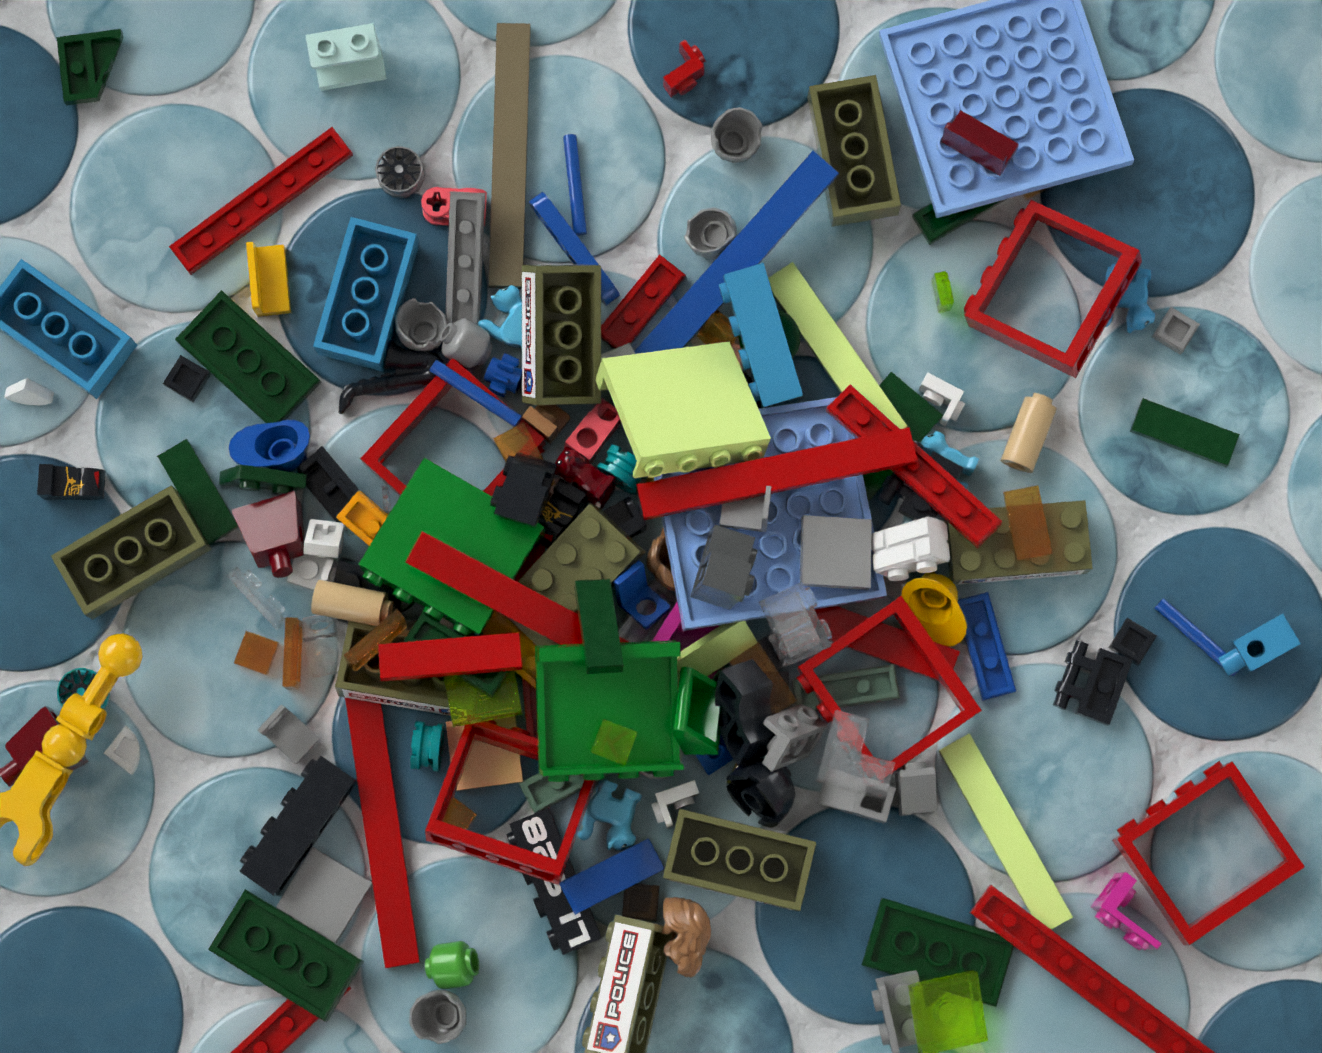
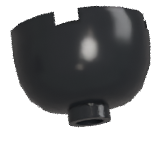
(762, 791)

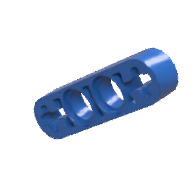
(570, 242)

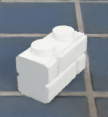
(910, 548)

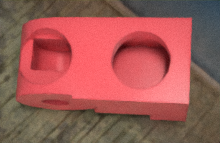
(594, 431)

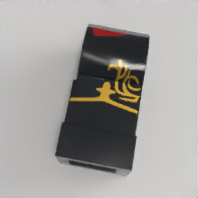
(70, 483)
(561, 511)

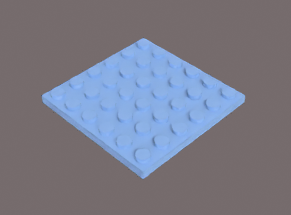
(1021, 72)
(779, 548)

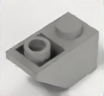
(916, 789)
(856, 803)

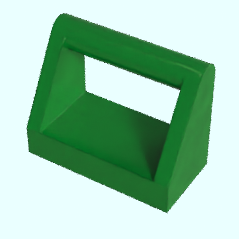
(696, 715)

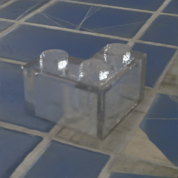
(795, 624)
(846, 766)

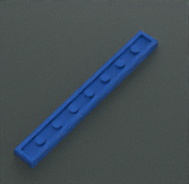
(744, 251)

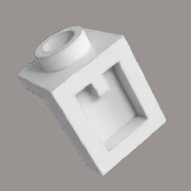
(938, 392)
(324, 538)
(310, 569)
(678, 796)

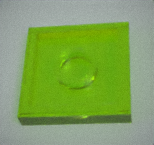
(473, 706)
(948, 1012)

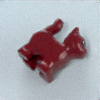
(585, 477)

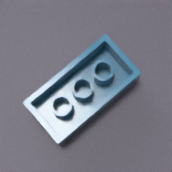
(366, 293)
(62, 329)

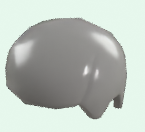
(736, 135)
(710, 232)
(419, 325)
(438, 1016)

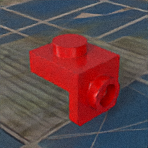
(685, 76)

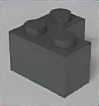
(725, 568)

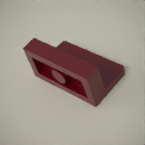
(979, 142)

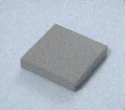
(835, 552)
(324, 895)

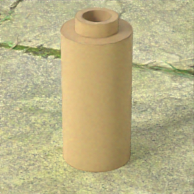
(1029, 433)
(350, 603)

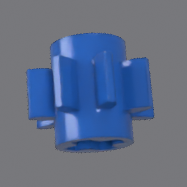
(503, 375)

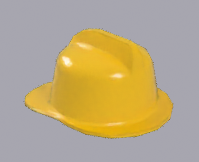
(936, 606)

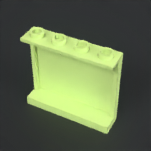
(685, 408)

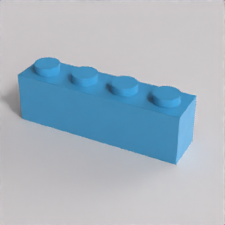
(761, 334)

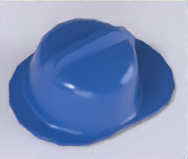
(271, 445)

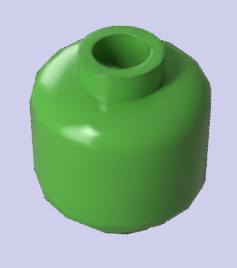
(452, 965)

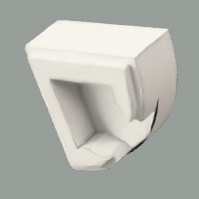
(29, 393)
(125, 750)

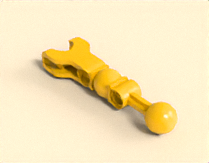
(63, 746)

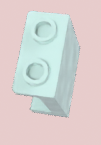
(346, 56)

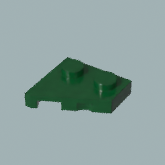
(86, 64)
(258, 478)

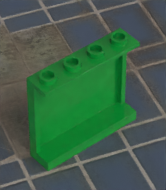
(460, 518)
(577, 702)

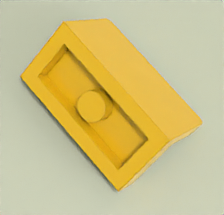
(268, 279)

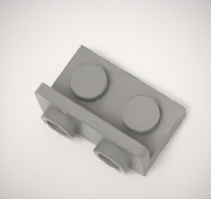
(795, 736)
(894, 1002)

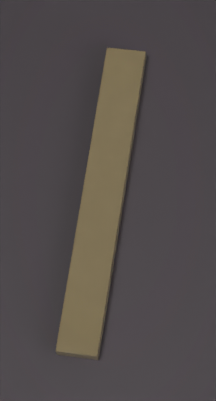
(509, 155)

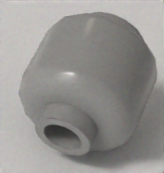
(466, 343)

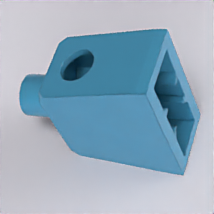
(1274, 637)

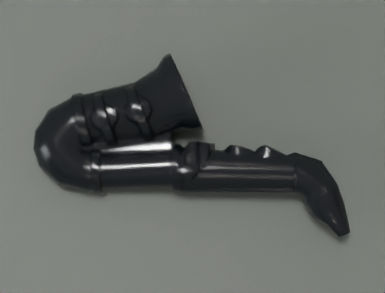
(411, 370)

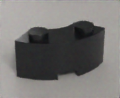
(524, 489)
(745, 703)

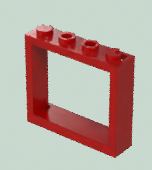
(1100, 312)
(413, 416)
(928, 650)
(1160, 811)
(487, 848)

